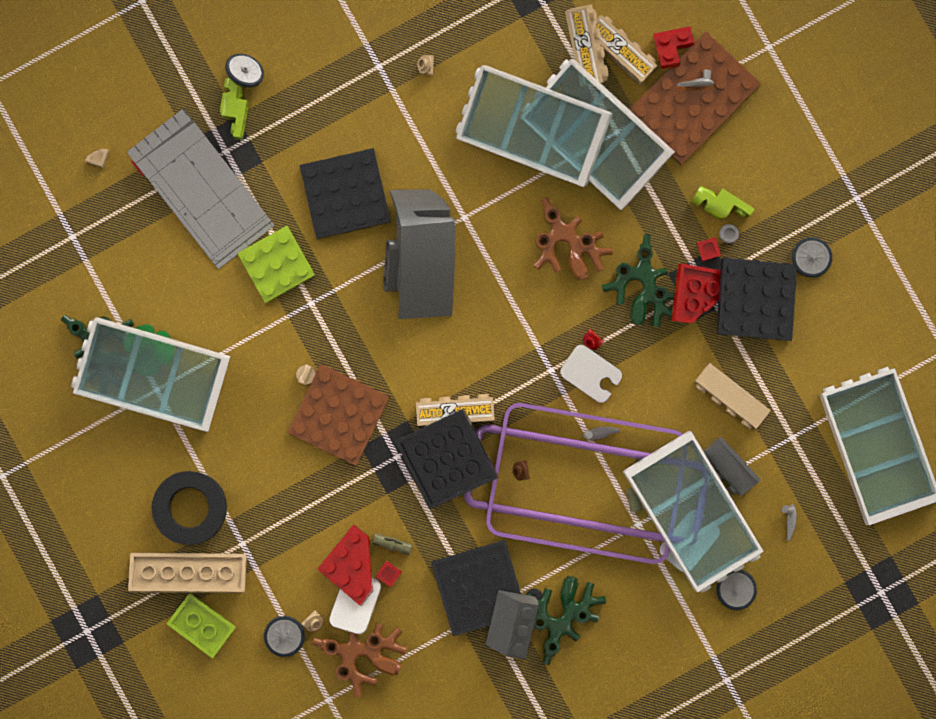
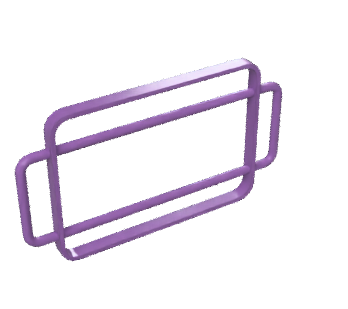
(557, 518)

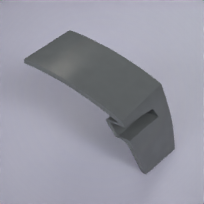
(422, 256)

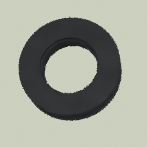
(162, 503)

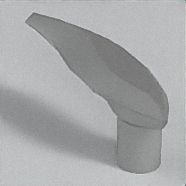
(701, 82)
(600, 432)
(791, 519)

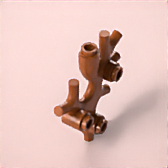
(567, 232)
(354, 649)

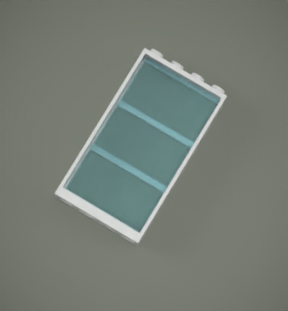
(533, 125)
(629, 149)
(150, 374)
(879, 445)
(693, 512)

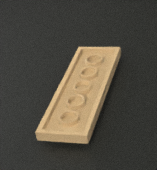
(187, 573)

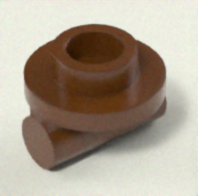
(521, 471)

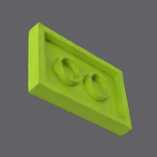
(201, 625)

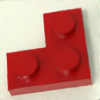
(669, 42)

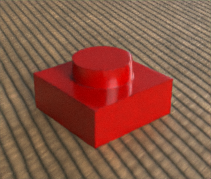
(708, 249)
(388, 573)

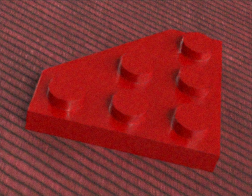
(694, 292)
(351, 565)

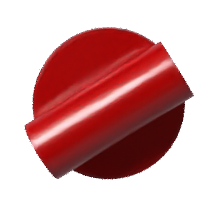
(592, 340)

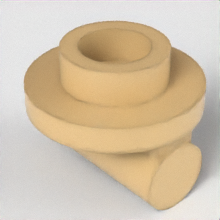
(425, 64)
(305, 374)
(313, 621)

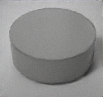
(729, 234)

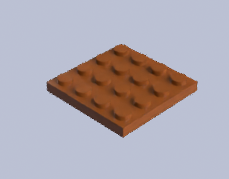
(338, 414)

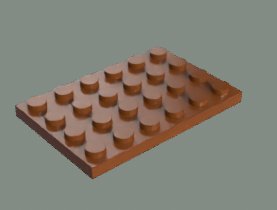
(690, 115)

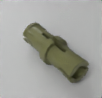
(392, 544)

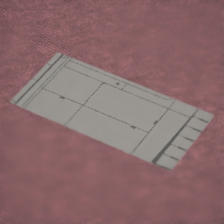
(200, 188)

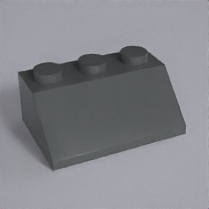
(730, 467)
(512, 624)

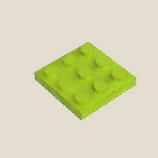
(276, 264)

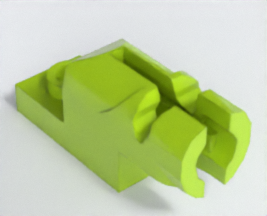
(234, 108)
(721, 204)

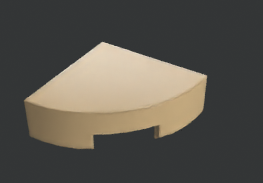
(98, 157)

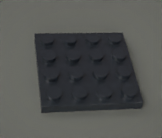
(345, 193)
(756, 299)
(446, 458)
(471, 584)

